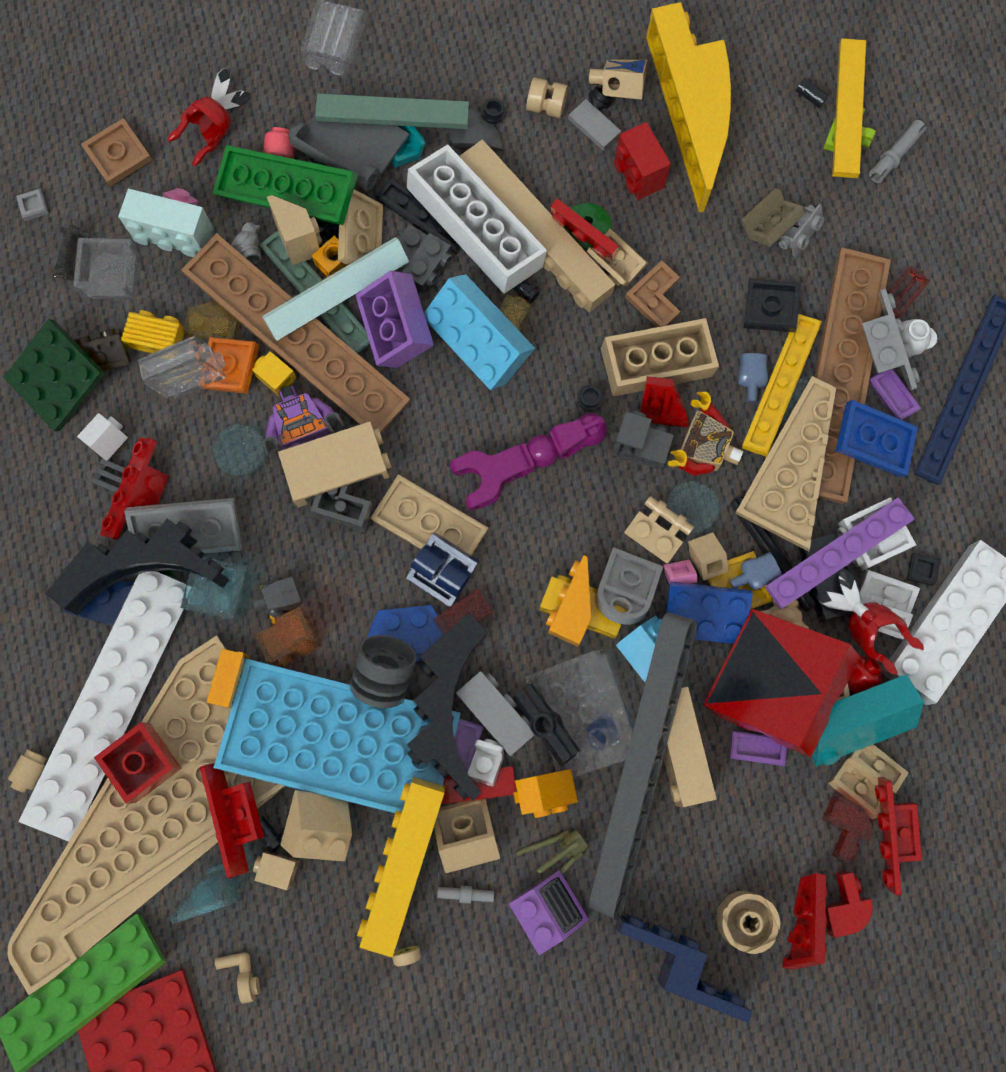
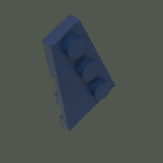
(107, 605)

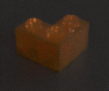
(288, 637)

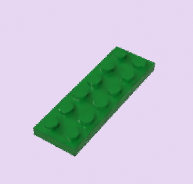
(255, 175)

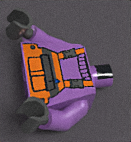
(298, 421)

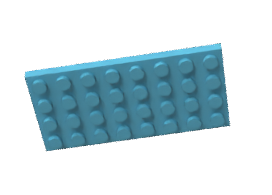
(321, 738)

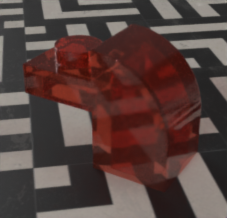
(852, 821)

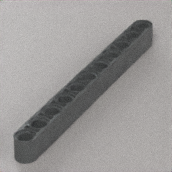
(643, 764)

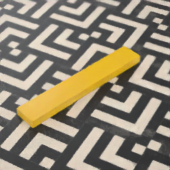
(849, 108)
(781, 386)

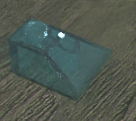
(207, 895)

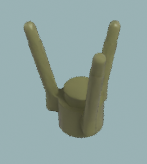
(572, 845)

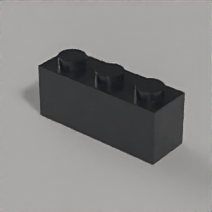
(830, 584)

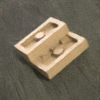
(860, 774)

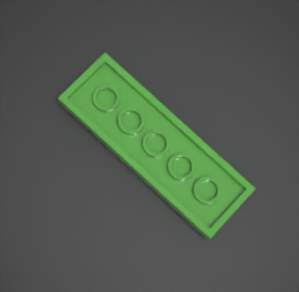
(79, 993)

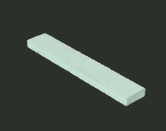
(335, 289)

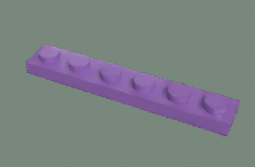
(839, 553)

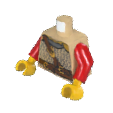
(706, 441)

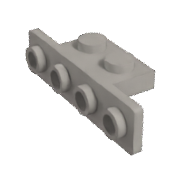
(886, 344)

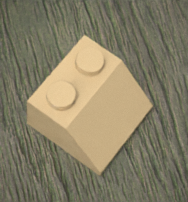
(296, 229)
(317, 827)
(465, 835)

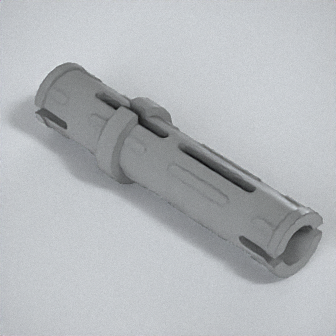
(891, 158)

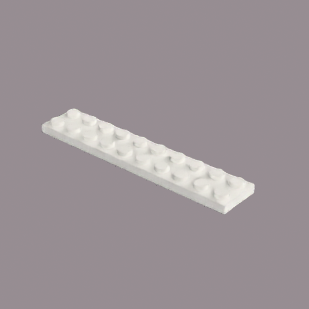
(105, 705)

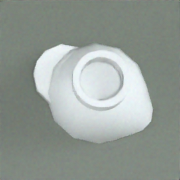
(918, 335)

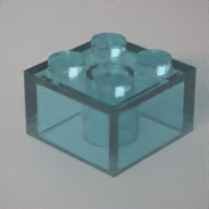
(211, 600)

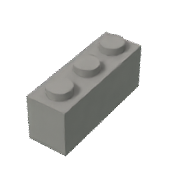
(496, 712)

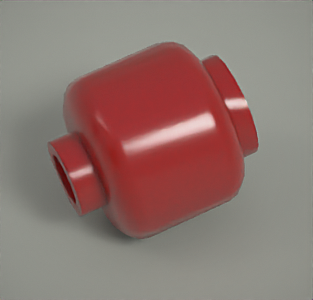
(865, 675)

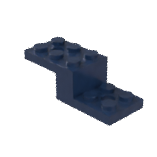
(683, 968)

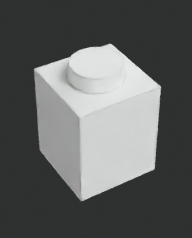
(103, 436)

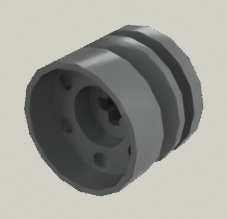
(382, 671)

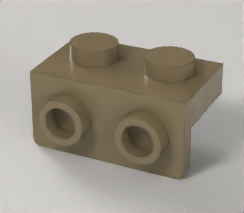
(771, 218)

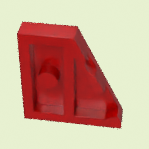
(663, 403)

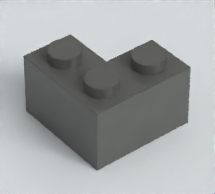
(640, 442)
(343, 509)

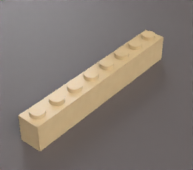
(564, 256)

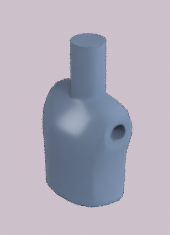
(753, 374)
(757, 572)

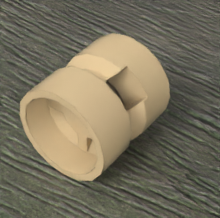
(538, 101)

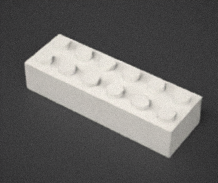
(476, 218)
(953, 622)

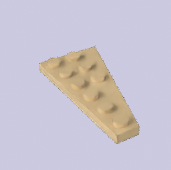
(790, 478)

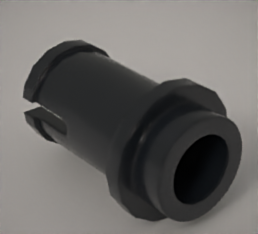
(811, 92)
(527, 291)
(271, 837)

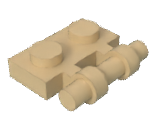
(655, 537)

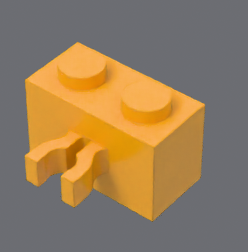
(546, 792)

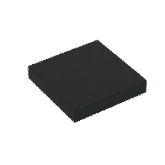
(772, 305)

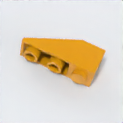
(574, 612)

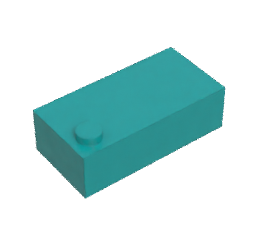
(869, 719)

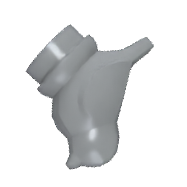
(247, 243)

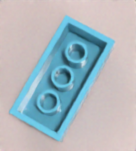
(478, 331)

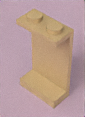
(333, 462)

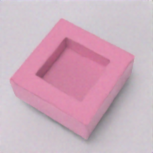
(180, 195)
(680, 572)

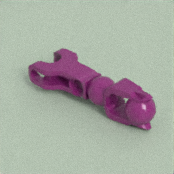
(521, 459)

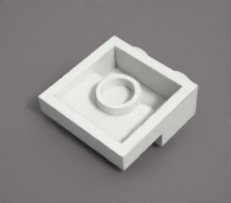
(891, 546)

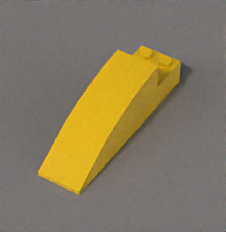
(695, 92)

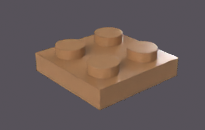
(116, 152)

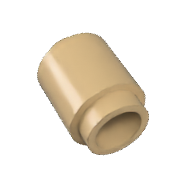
(27, 771)

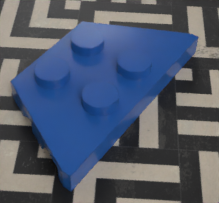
(409, 624)

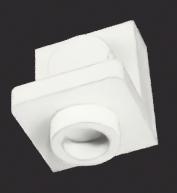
(486, 762)

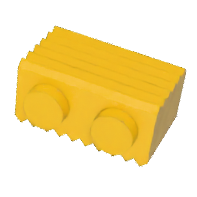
(149, 333)

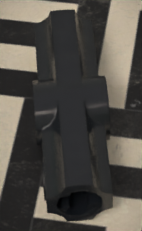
(557, 738)

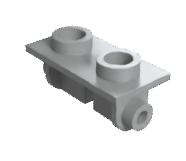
(799, 237)

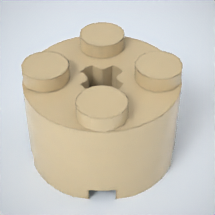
(762, 928)

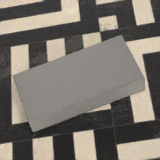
(594, 124)

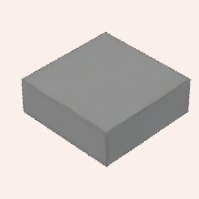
(32, 204)

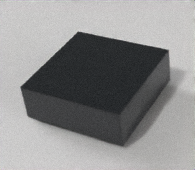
(923, 569)

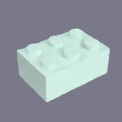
(165, 222)

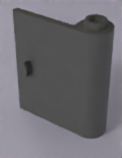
(350, 146)

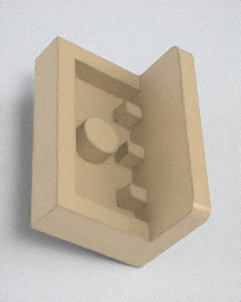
(625, 264)

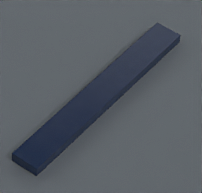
(964, 393)

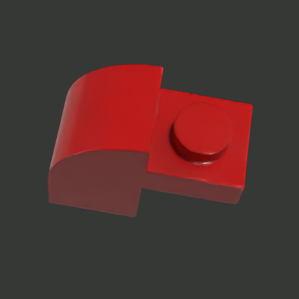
(852, 912)

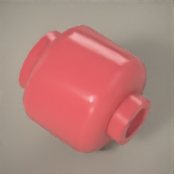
(278, 143)

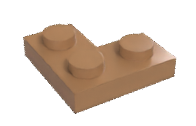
(649, 296)

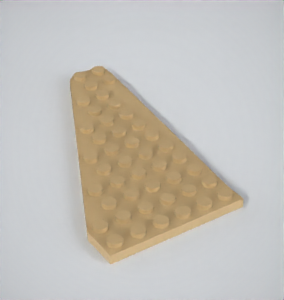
(134, 849)

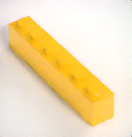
(402, 866)

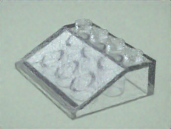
(582, 694)

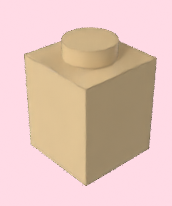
(708, 556)
(275, 870)

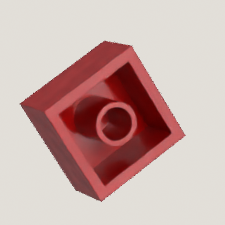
(641, 161)
(137, 763)

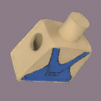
(629, 75)

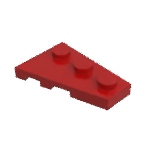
(583, 230)
(809, 933)

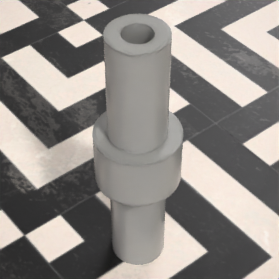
(465, 894)

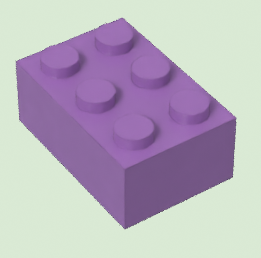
(394, 319)

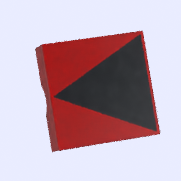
(782, 681)

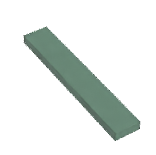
(392, 111)
(303, 277)

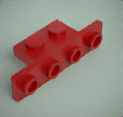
(139, 487)
(233, 818)
(900, 834)

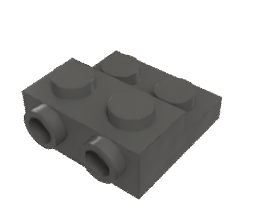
(425, 256)

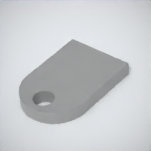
(629, 584)

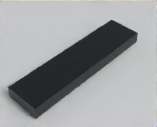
(408, 207)

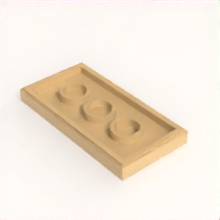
(418, 514)

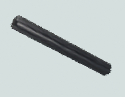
(767, 545)

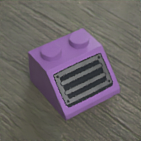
(548, 912)

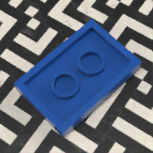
(876, 438)
(717, 610)

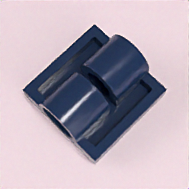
(442, 569)

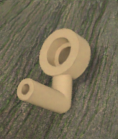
(247, 985)

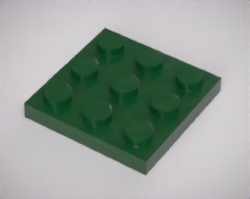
(54, 375)

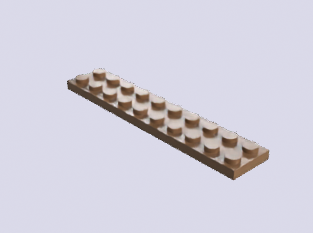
(309, 349)
(845, 355)

